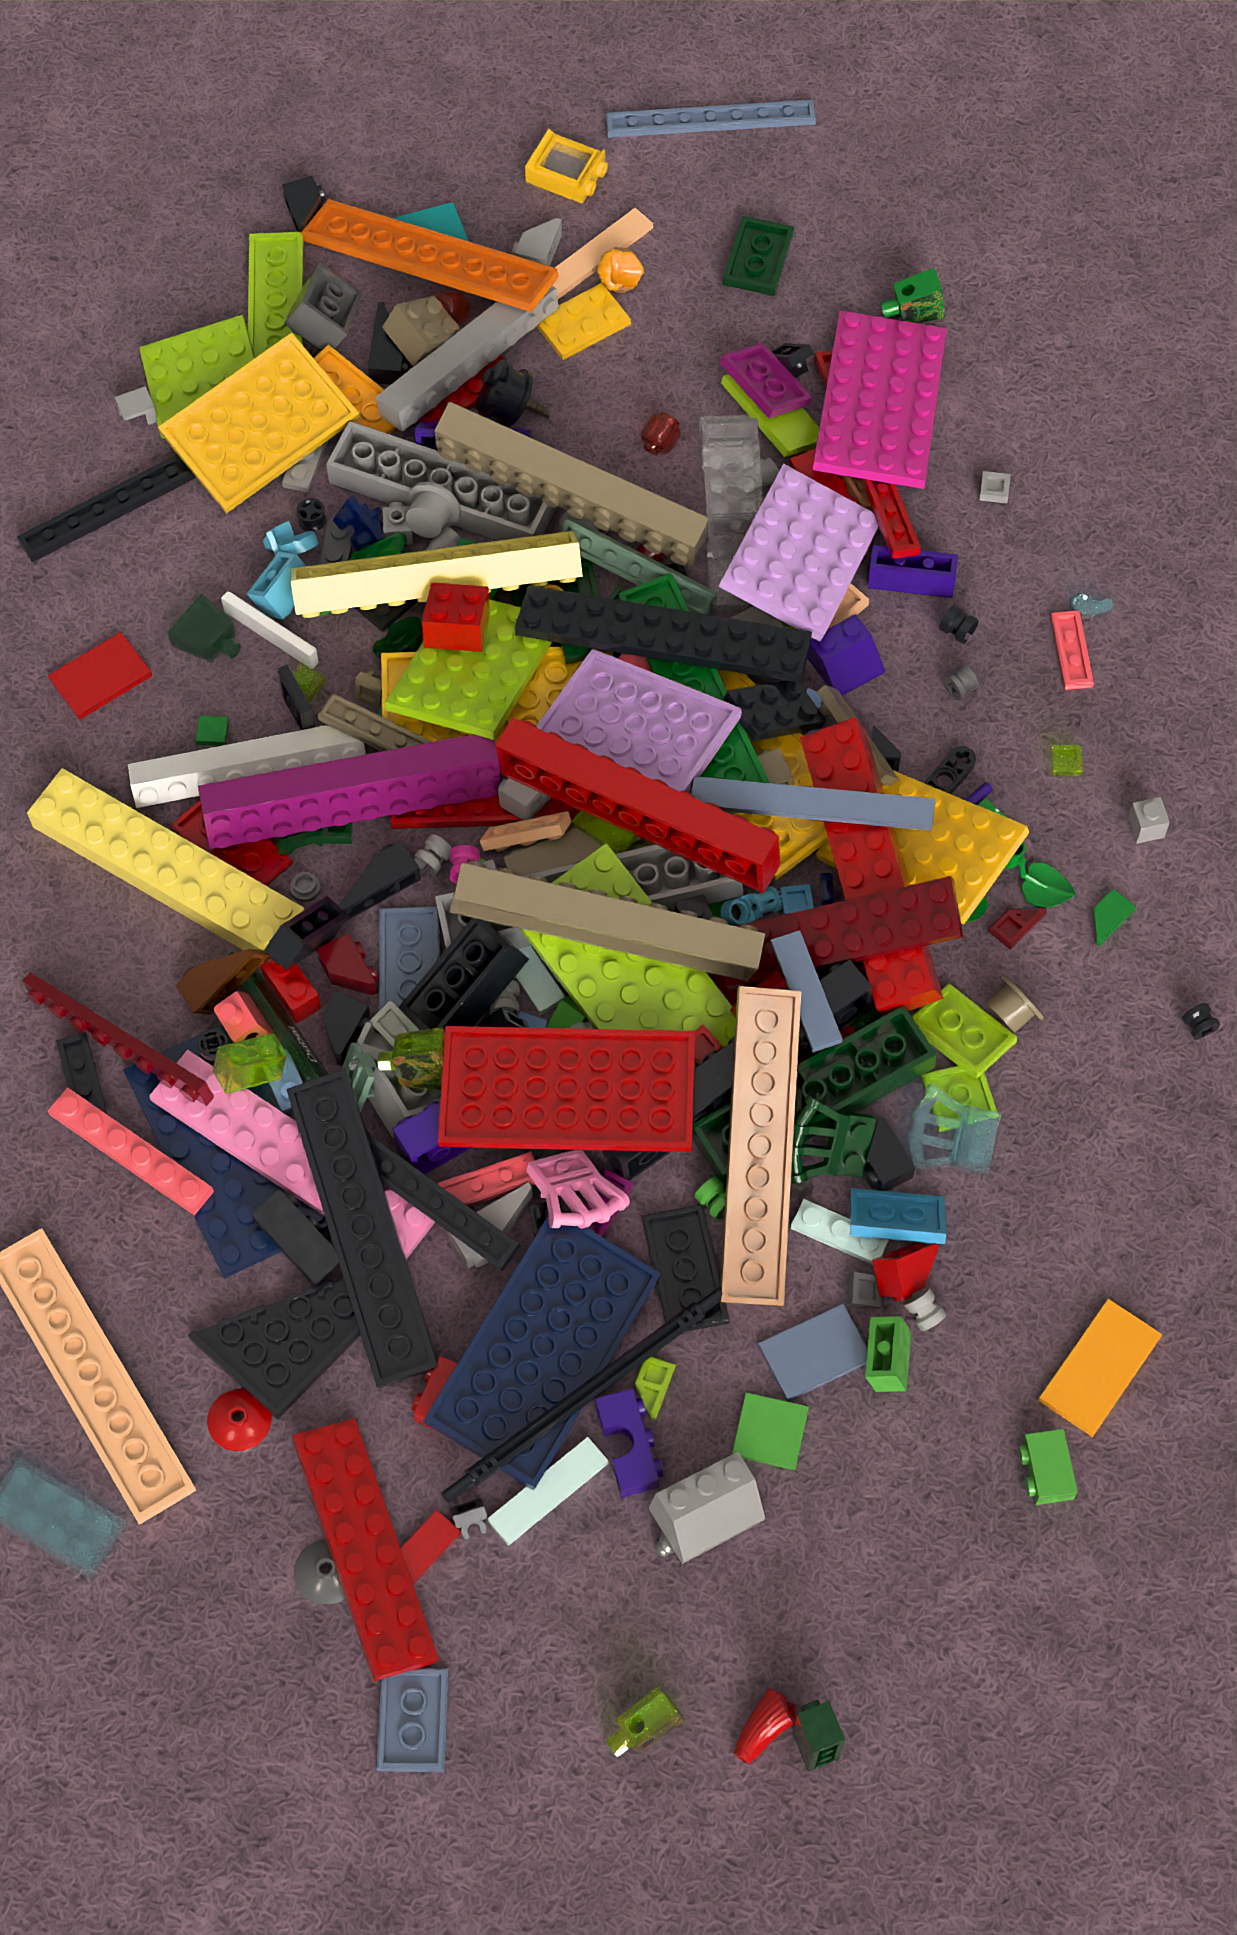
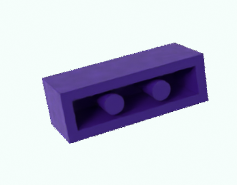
(922, 574)

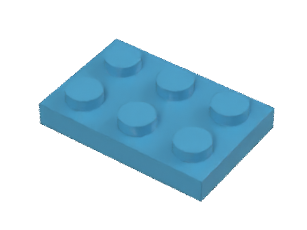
(897, 1216)

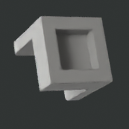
(136, 404)
(373, 1042)

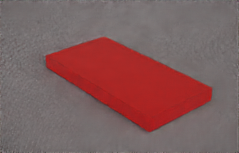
(255, 859)

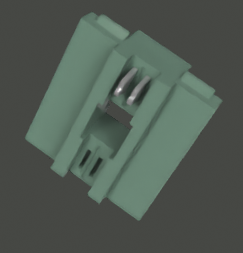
(360, 1071)

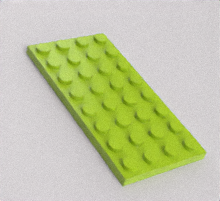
(624, 988)

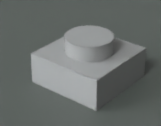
(995, 487)

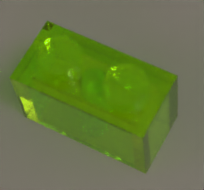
(249, 1063)

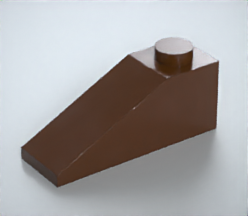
(217, 979)

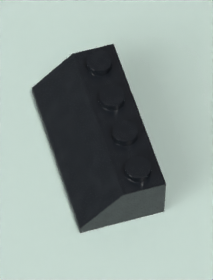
(464, 979)

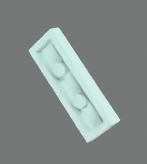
(835, 1231)

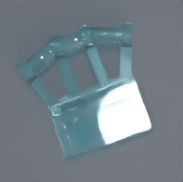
(972, 1138)

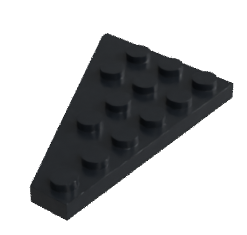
(285, 1345)

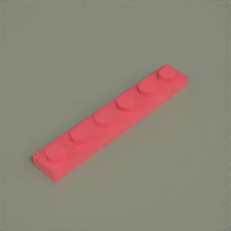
(131, 1151)

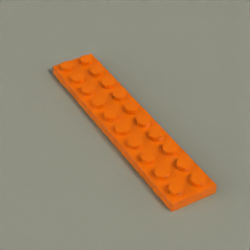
(430, 255)

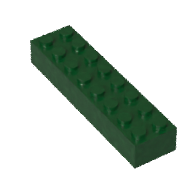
(841, 1076)

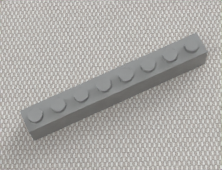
(459, 360)

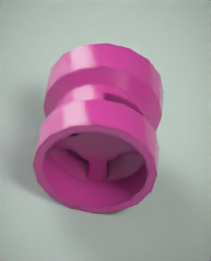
(459, 855)

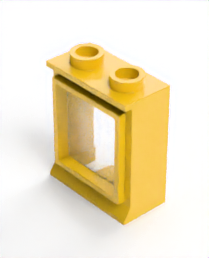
(565, 167)

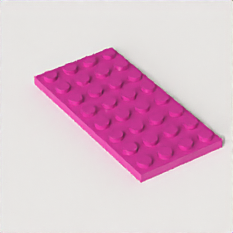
(880, 399)

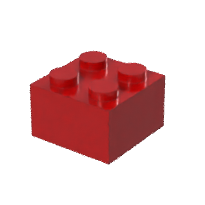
(456, 617)

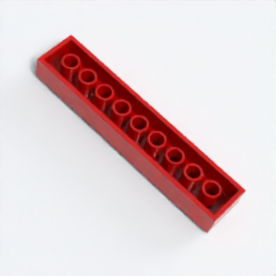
(639, 804)
(869, 860)

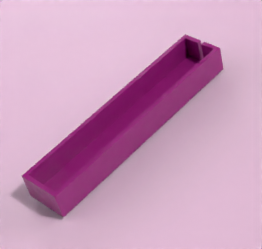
(349, 790)

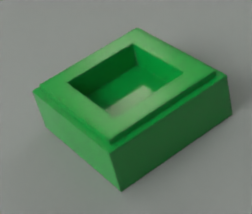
(212, 731)

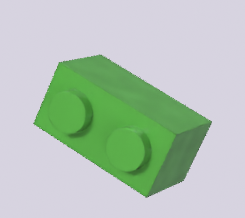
(888, 1354)
(1048, 1467)

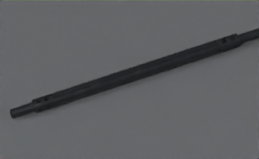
(582, 1395)

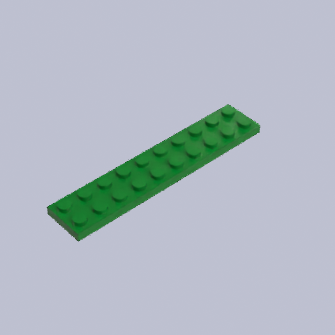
(736, 756)

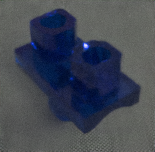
(362, 520)

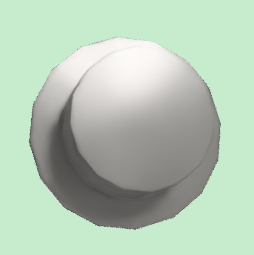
(431, 509)

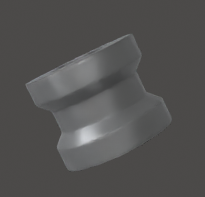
(960, 681)

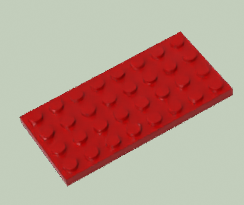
(567, 1089)

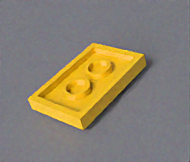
(583, 321)

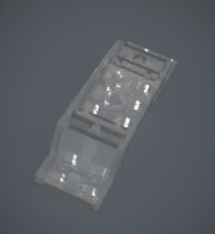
(731, 494)

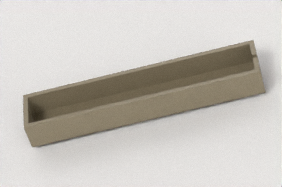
(571, 484)
(607, 921)

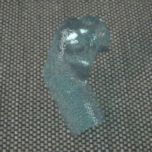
(1089, 606)

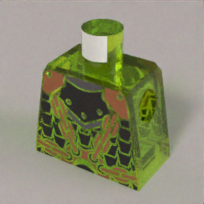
(416, 1058)
(659, 1719)

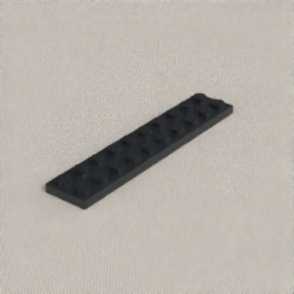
(664, 633)
(362, 1229)

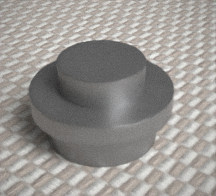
(305, 886)

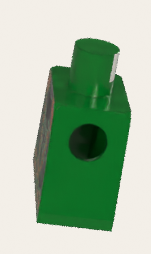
(916, 298)

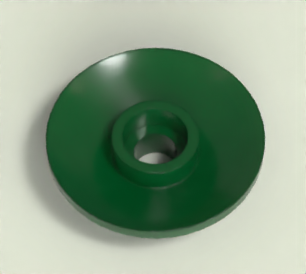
(399, 636)

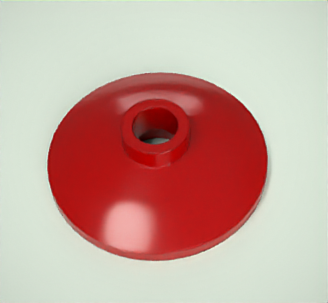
(240, 1434)

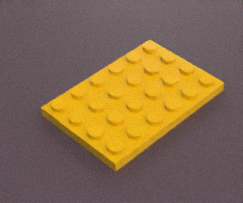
(258, 422)
(963, 843)

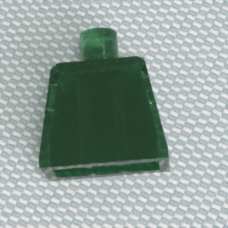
(204, 631)

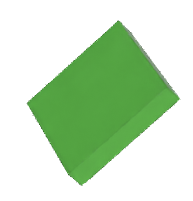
(770, 1431)

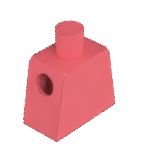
(242, 1017)

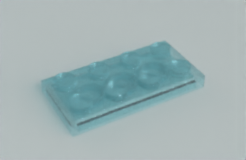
(57, 1518)

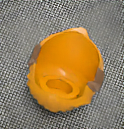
(620, 270)

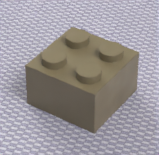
(420, 327)

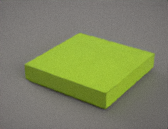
(960, 1087)

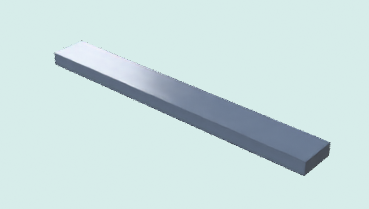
(710, 118)
(816, 803)

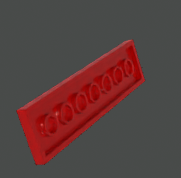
(365, 1550)

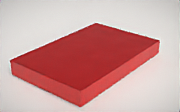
(100, 675)

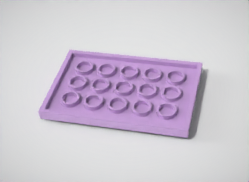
(800, 552)
(641, 720)

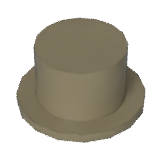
(1012, 1006)

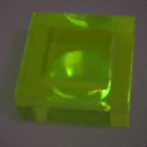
(309, 681)
(1066, 760)

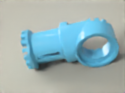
(751, 913)

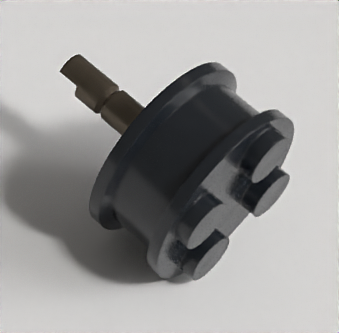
(507, 394)

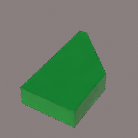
(1110, 915)

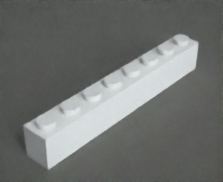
(181, 774)

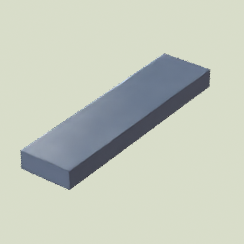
(801, 976)

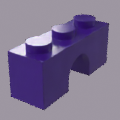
(622, 1415)

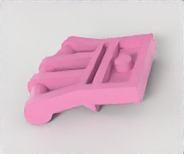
(573, 1172)

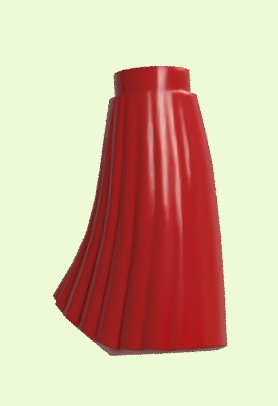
(766, 1723)

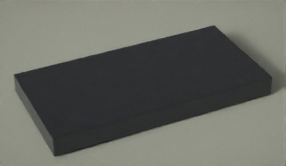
(685, 1258)

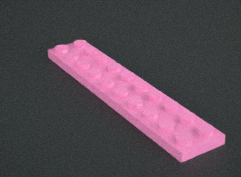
(268, 1143)

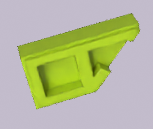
(653, 1384)

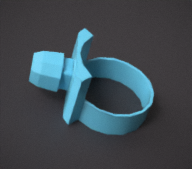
(283, 540)

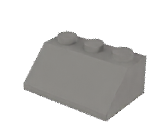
(708, 1507)

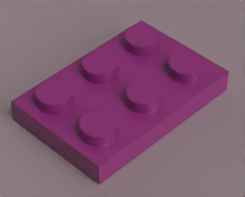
(765, 380)

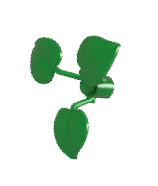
(1042, 885)

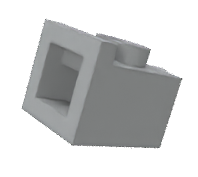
(395, 521)

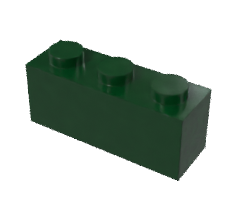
(818, 1734)

